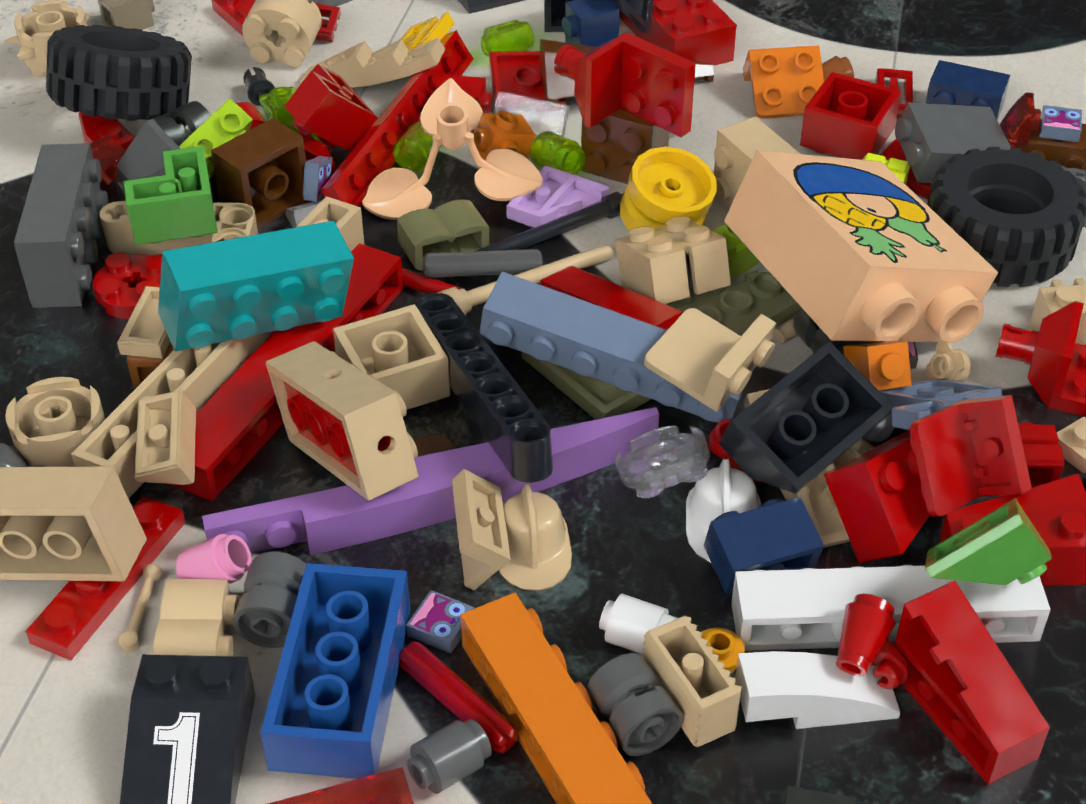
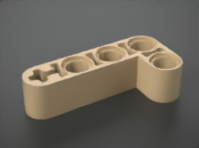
(232, 222)

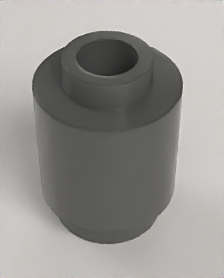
(448, 755)

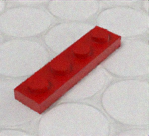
(86, 604)

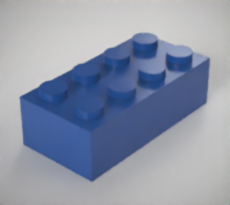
(337, 672)

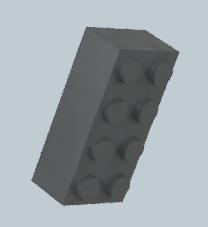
(61, 225)

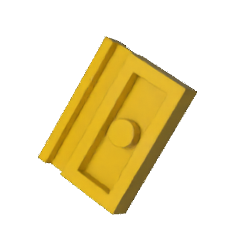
(427, 31)

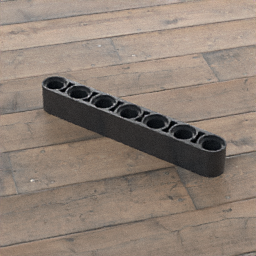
(490, 392)

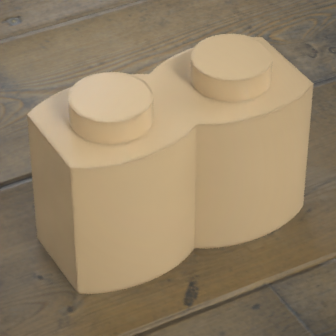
(195, 618)

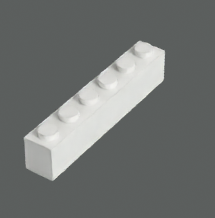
(809, 604)

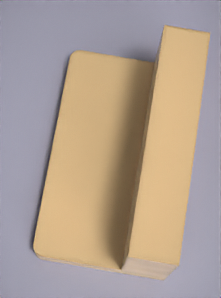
(479, 527)

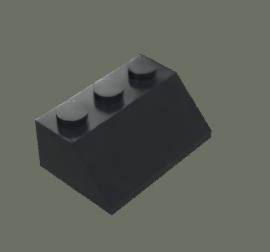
(805, 421)

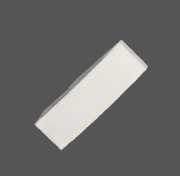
(809, 690)

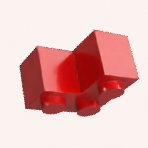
(330, 110)

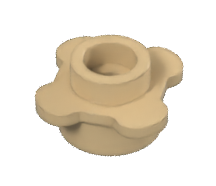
(948, 363)

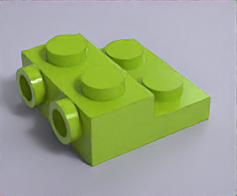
(218, 129)

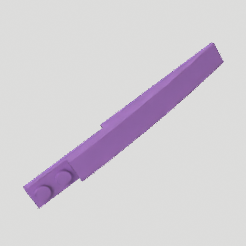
(345, 518)

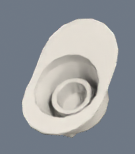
(717, 493)

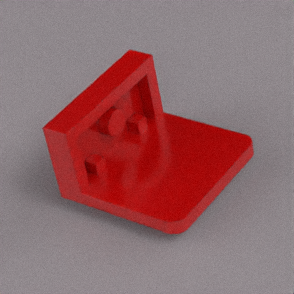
(969, 453)

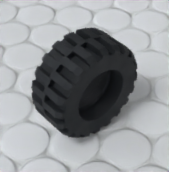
(117, 72)
(1012, 211)

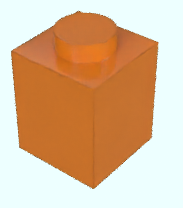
(882, 362)

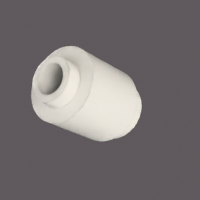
(629, 620)

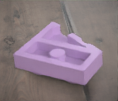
(557, 197)

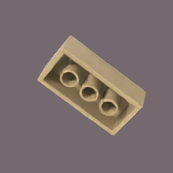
(66, 524)

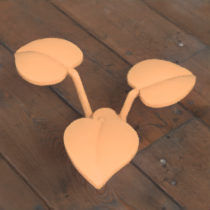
(451, 119)

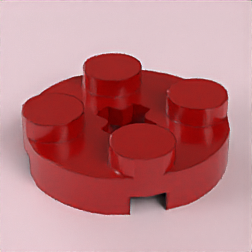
(121, 272)

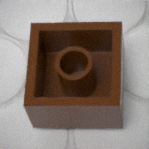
(617, 142)
(262, 170)

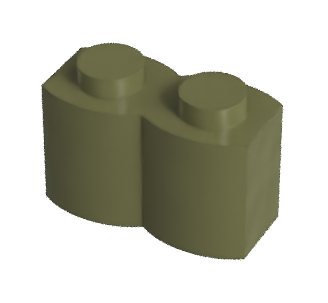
(446, 229)

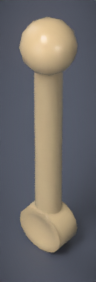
(129, 639)

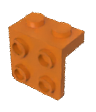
(783, 79)

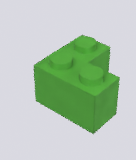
(174, 203)

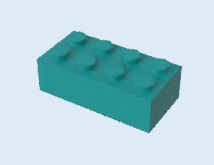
(253, 284)

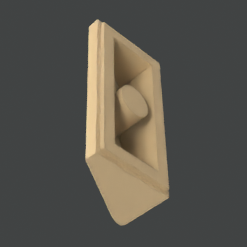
(166, 439)

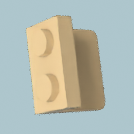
(710, 358)

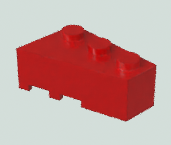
(880, 499)
(1057, 514)
(968, 684)

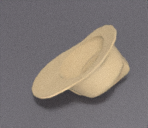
(536, 541)

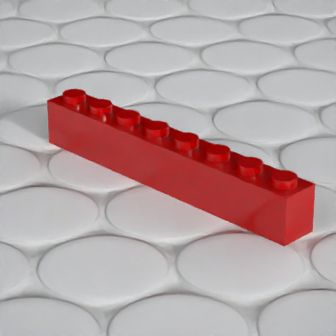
(245, 407)

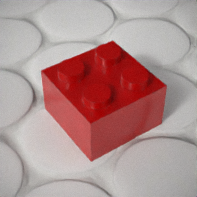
(849, 117)

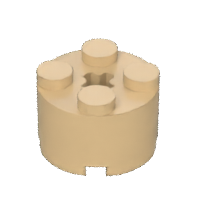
(281, 30)
(53, 420)

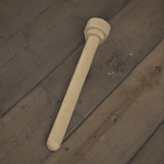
(582, 260)

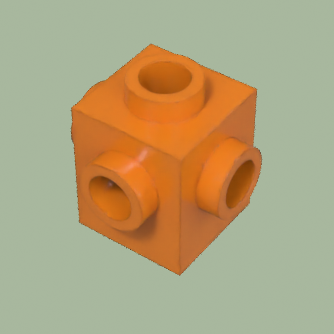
(503, 131)

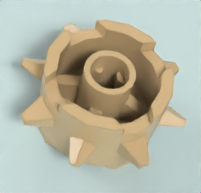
(37, 27)

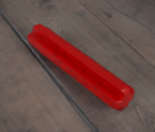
(458, 695)

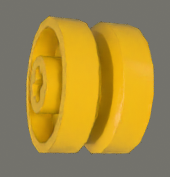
(666, 186)

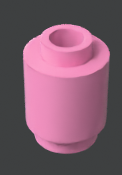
(215, 559)

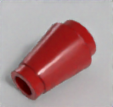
(864, 631)

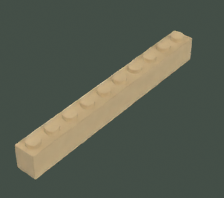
(193, 370)

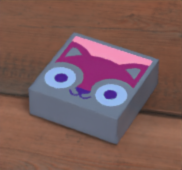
(1060, 123)
(316, 174)
(438, 621)

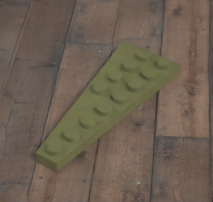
(731, 306)

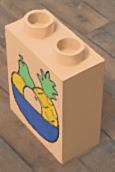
(859, 249)

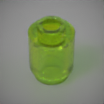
(507, 37)
(413, 148)
(557, 152)

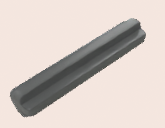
(480, 263)

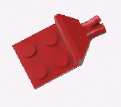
(631, 77)
(1054, 358)

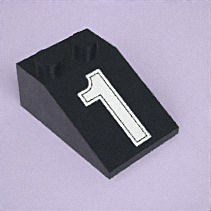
(187, 730)

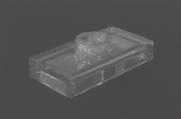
(538, 113)

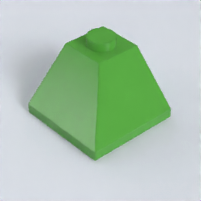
(992, 550)

